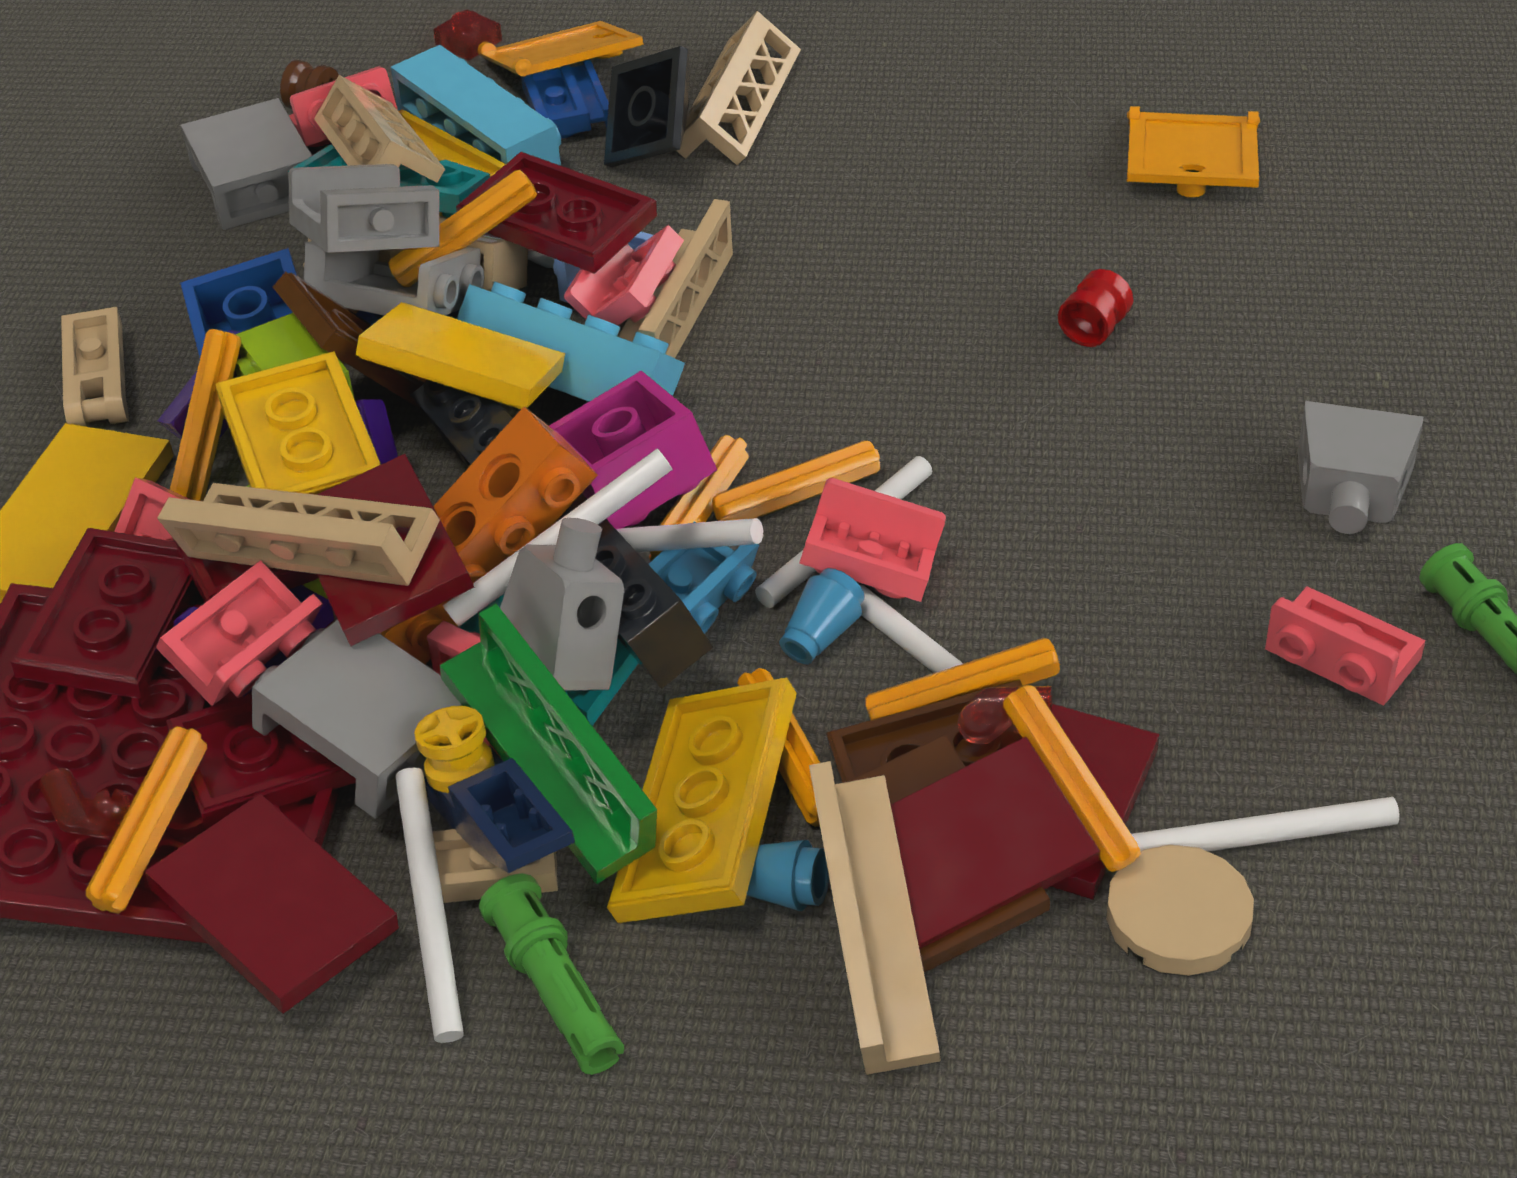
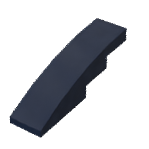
(503, 815)

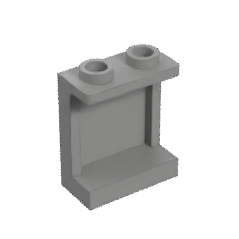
(246, 160)
(362, 208)
(367, 284)
(353, 707)

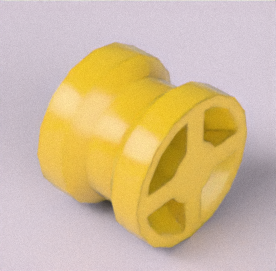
(453, 746)

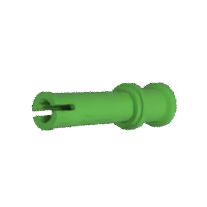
(1476, 601)
(538, 948)

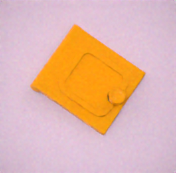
(561, 48)
(1215, 145)

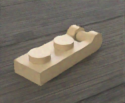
(93, 367)

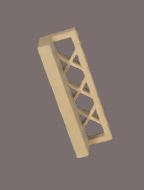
(734, 77)
(372, 131)
(690, 284)
(302, 532)
(875, 922)

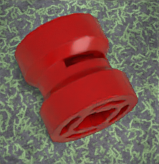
(1095, 307)

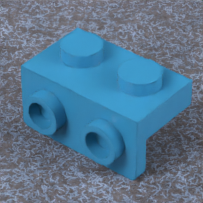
(707, 577)

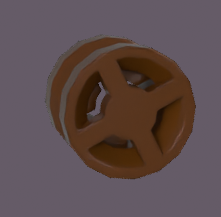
(302, 76)

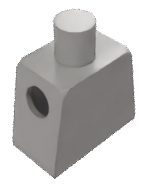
(1355, 463)
(568, 606)

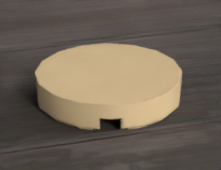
(1180, 909)

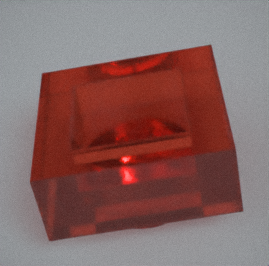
(466, 32)

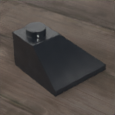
(647, 106)

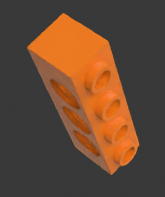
(499, 507)

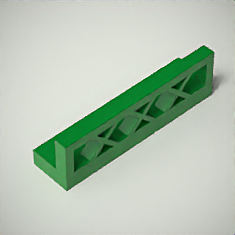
(554, 745)

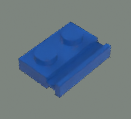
(568, 97)

